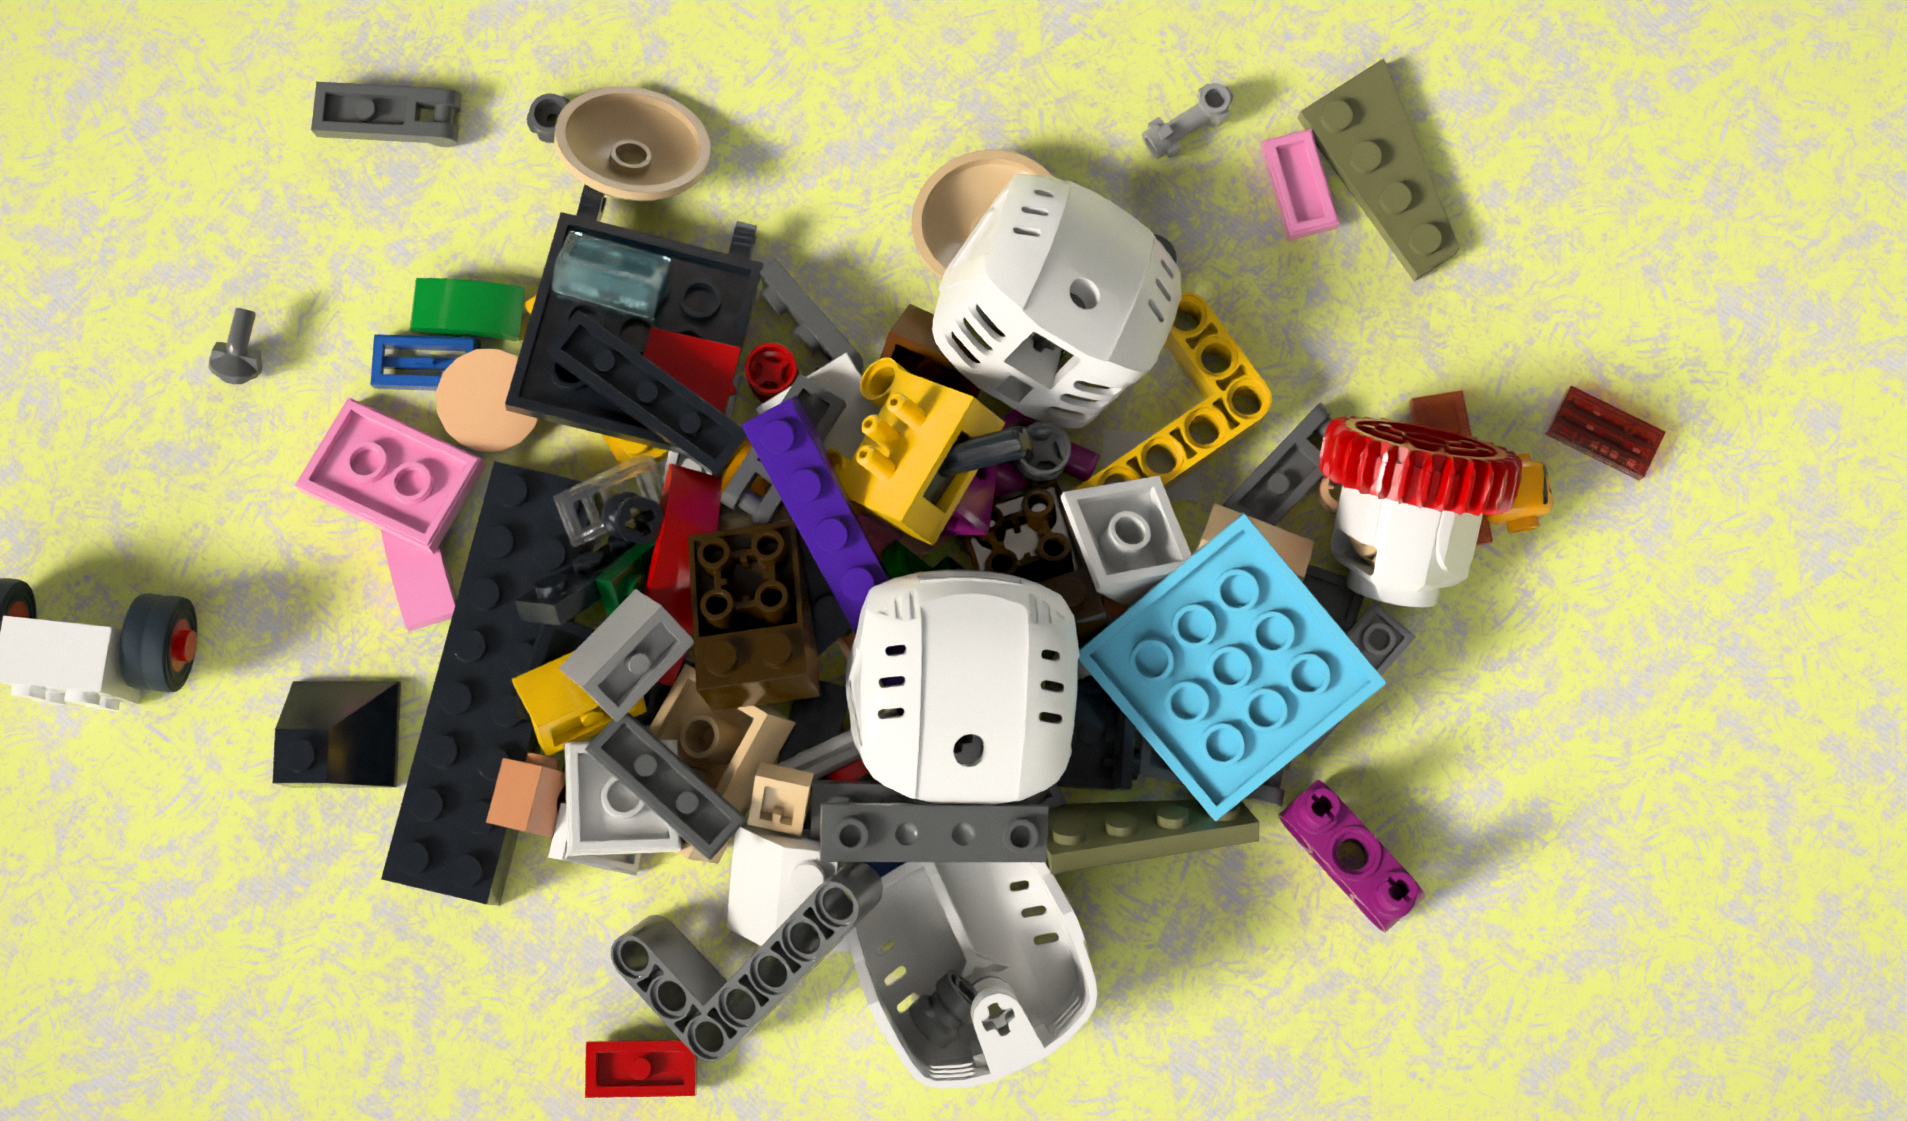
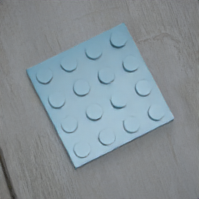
(1230, 667)

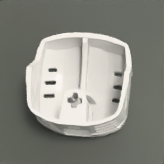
(1025, 289)
(968, 677)
(973, 924)

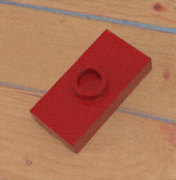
(639, 1069)

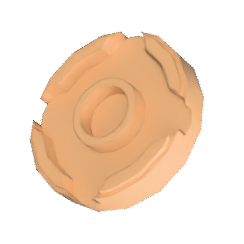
(474, 399)

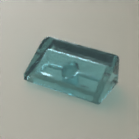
(610, 274)

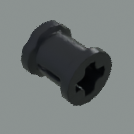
(647, 521)

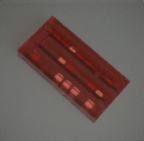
(1605, 433)

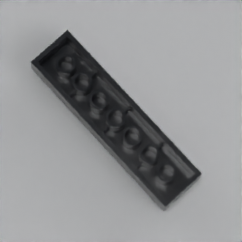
(467, 728)

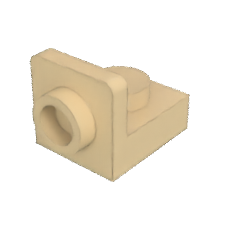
(780, 798)

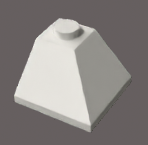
(1126, 536)

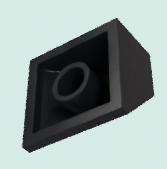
(338, 735)

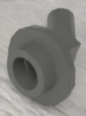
(235, 360)

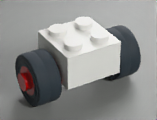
(92, 662)

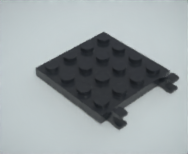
(702, 297)

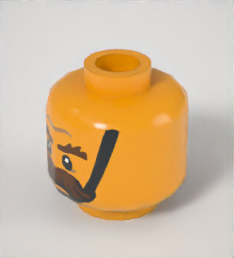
(1533, 499)

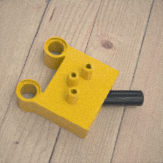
(920, 450)

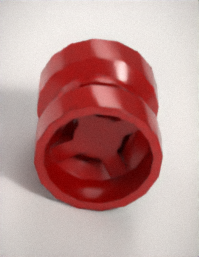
(768, 365)

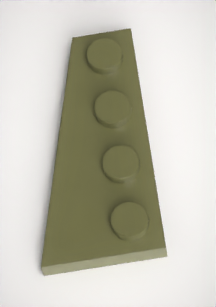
(1381, 164)
(1131, 831)

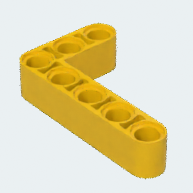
(1214, 411)

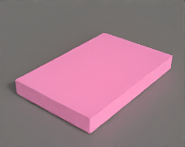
(391, 475)

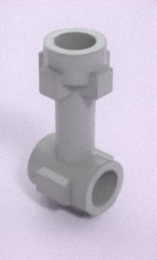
(1210, 110)

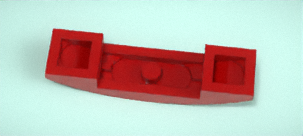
(689, 508)

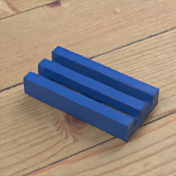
(411, 342)

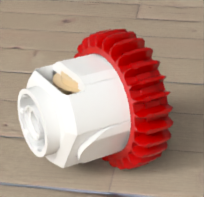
(1411, 504)

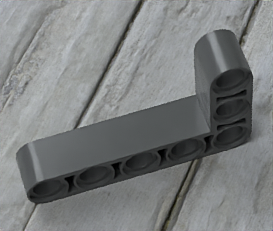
(717, 1013)

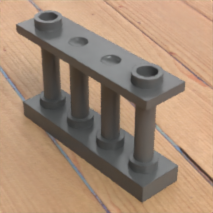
(881, 825)

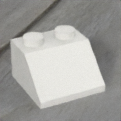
(772, 879)

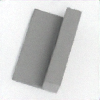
(627, 654)

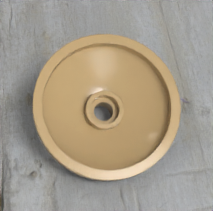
(632, 143)
(957, 200)

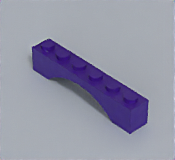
(819, 508)

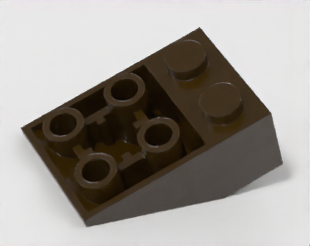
(1037, 543)
(751, 617)

